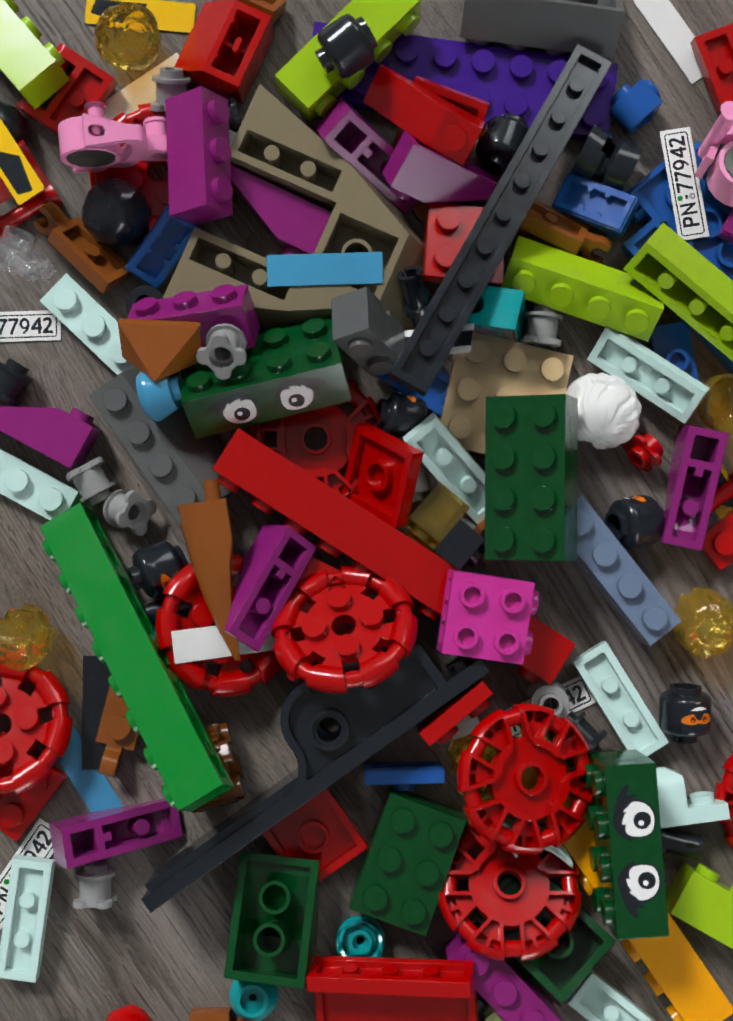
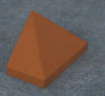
(159, 346)

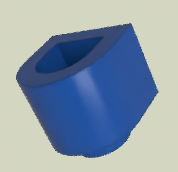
(635, 105)

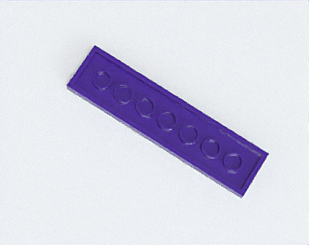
(504, 77)

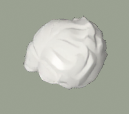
(605, 409)

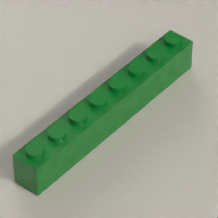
(138, 669)

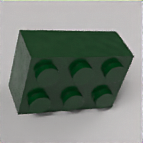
(407, 860)

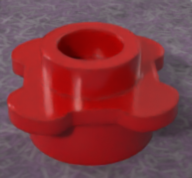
(644, 451)

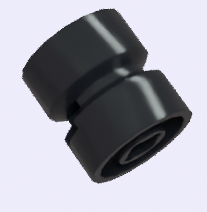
(607, 159)

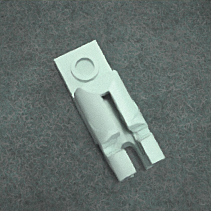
(680, 811)

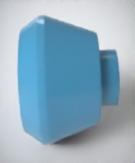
(160, 397)

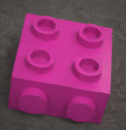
(487, 617)

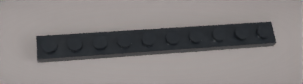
(499, 221)

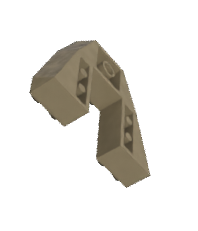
(294, 157)

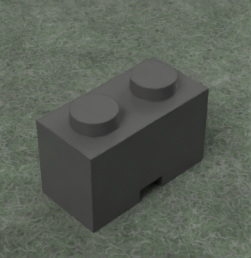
(367, 331)

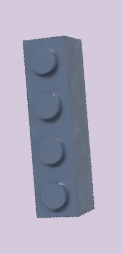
(620, 578)

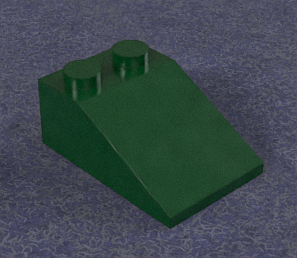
(273, 920)
(571, 961)

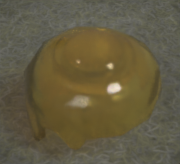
(717, 405)

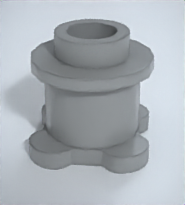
(168, 84)
(542, 328)
(223, 350)
(91, 482)
(128, 510)
(539, 693)
(95, 886)

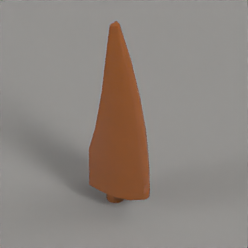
(210, 549)

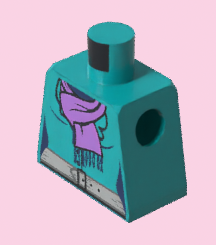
(500, 313)

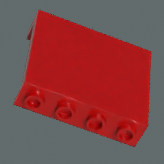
(392, 989)

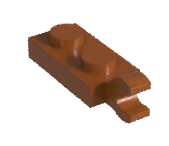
(563, 232)
(84, 252)
(114, 732)

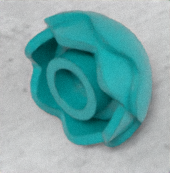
(360, 926)
(252, 1009)

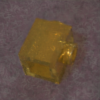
(436, 516)

